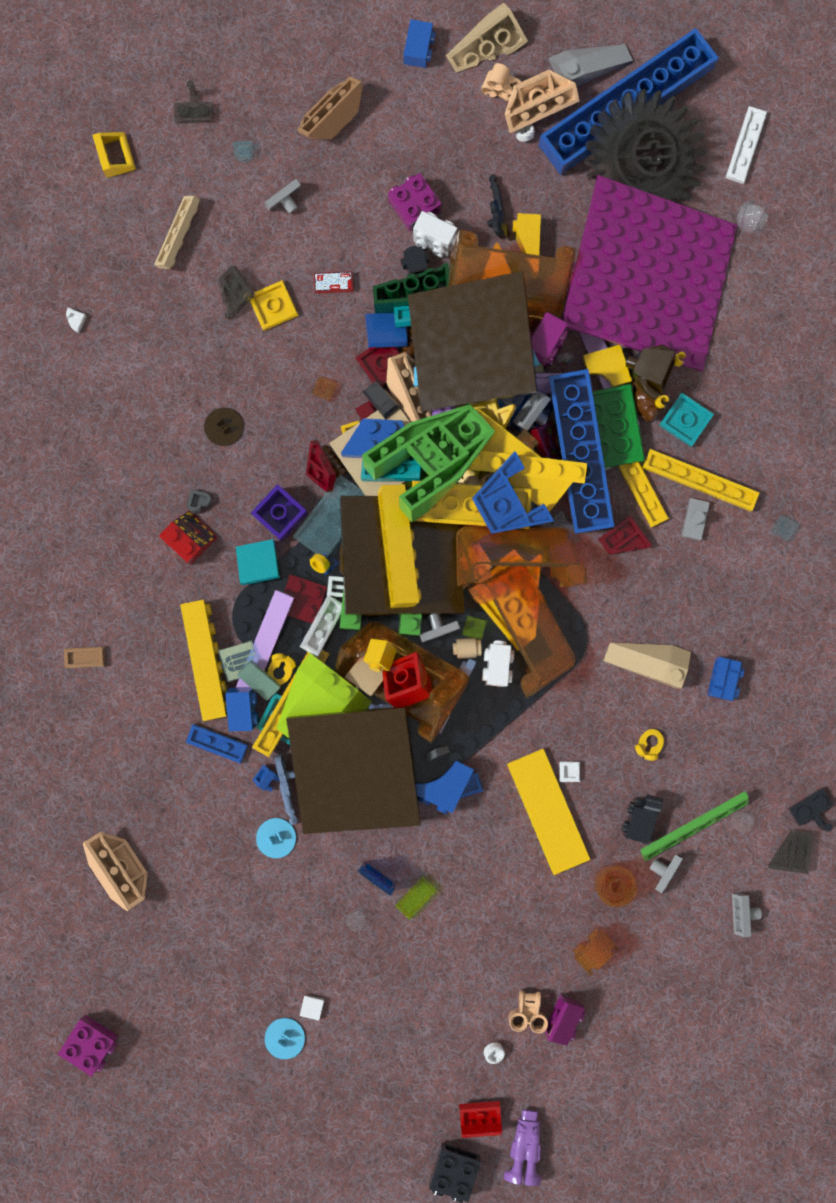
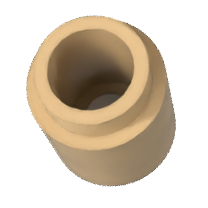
(467, 648)

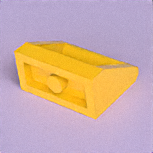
(111, 170)

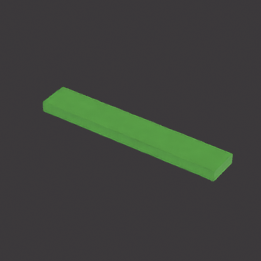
(695, 826)

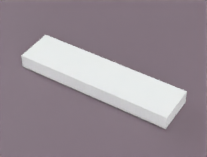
(746, 145)

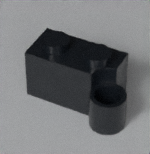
(642, 818)

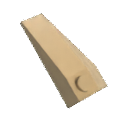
(490, 37)
(657, 662)

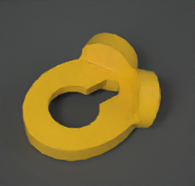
(288, 668)
(640, 748)

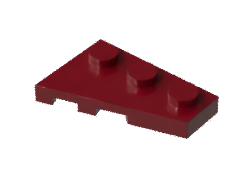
(548, 440)

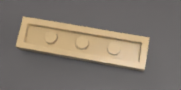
(177, 231)

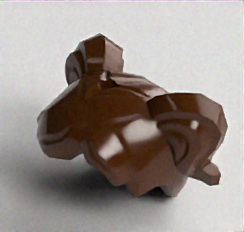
(645, 405)

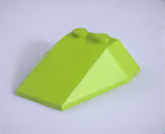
(319, 691)

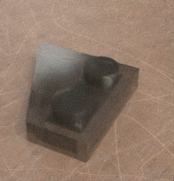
(235, 291)
(793, 853)

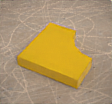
(608, 364)

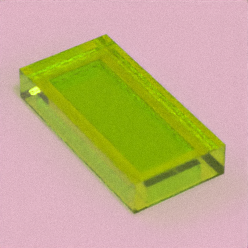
(415, 897)

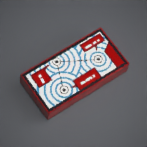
(333, 282)

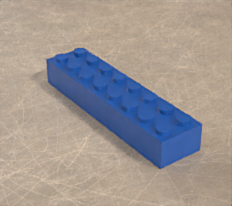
(581, 443)

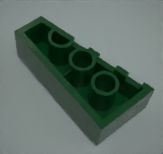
(396, 292)

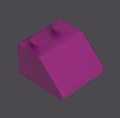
(564, 1020)

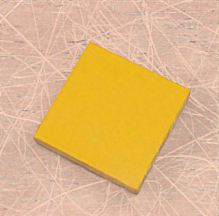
(273, 305)

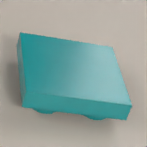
(257, 562)

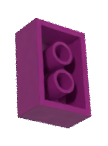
(549, 339)

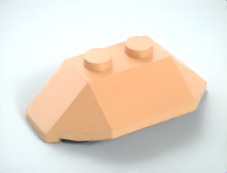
(539, 98)
(401, 385)
(117, 869)

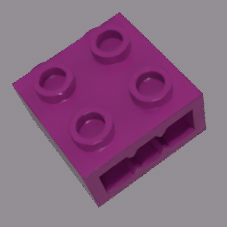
(412, 199)
(88, 1046)

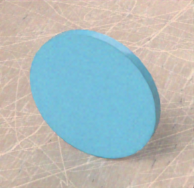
(276, 838)
(284, 1038)

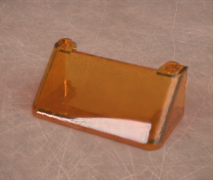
(545, 277)
(534, 546)
(529, 624)
(446, 680)

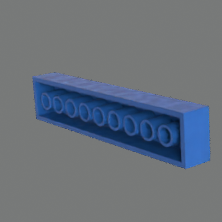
(666, 72)

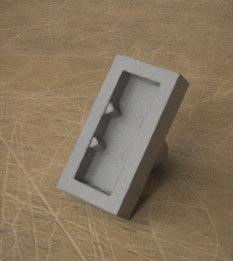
(284, 197)
(532, 411)
(695, 519)
(438, 629)
(665, 871)
(743, 914)

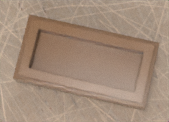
(84, 657)

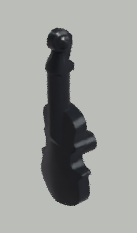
(498, 221)

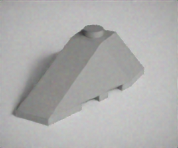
(590, 63)

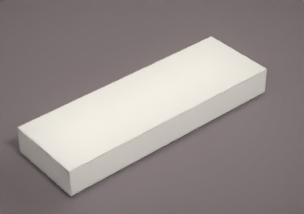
(322, 626)

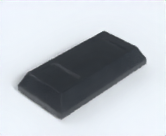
(381, 399)

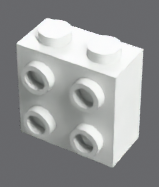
(434, 234)
(498, 659)

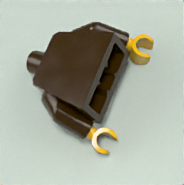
(654, 369)

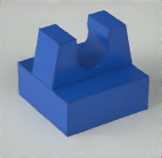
(264, 777)

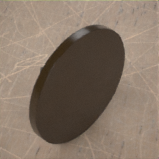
(223, 426)

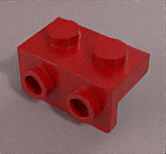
(480, 1119)

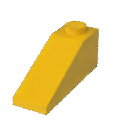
(528, 232)

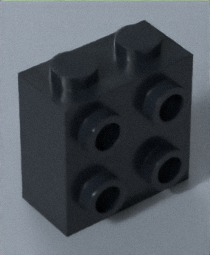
(454, 1173)

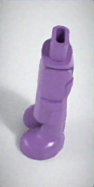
(526, 1147)

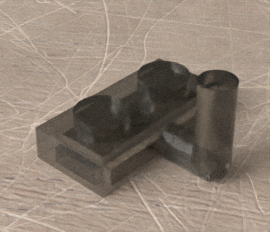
(193, 111)

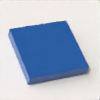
(383, 332)

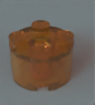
(615, 896)
(594, 951)

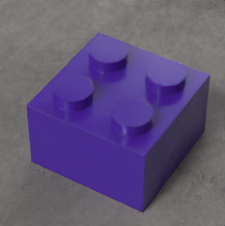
(279, 513)

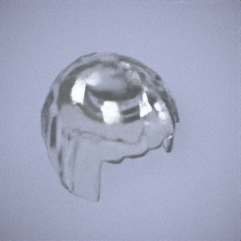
(751, 218)

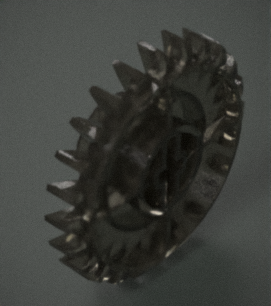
(617, 139)

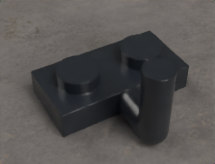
(811, 808)

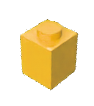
(379, 655)

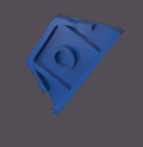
(369, 434)

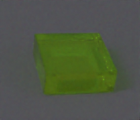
(474, 628)

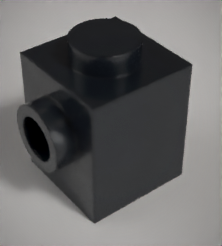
(415, 260)

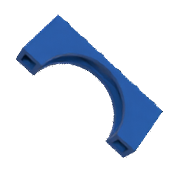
(446, 789)

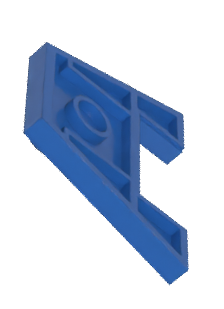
(500, 504)

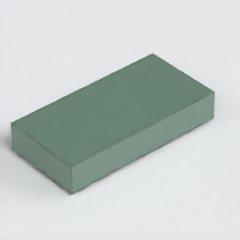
(258, 680)

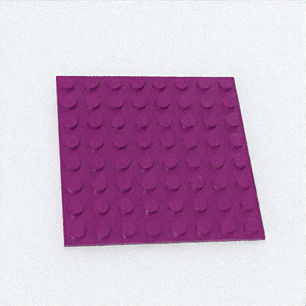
(649, 272)

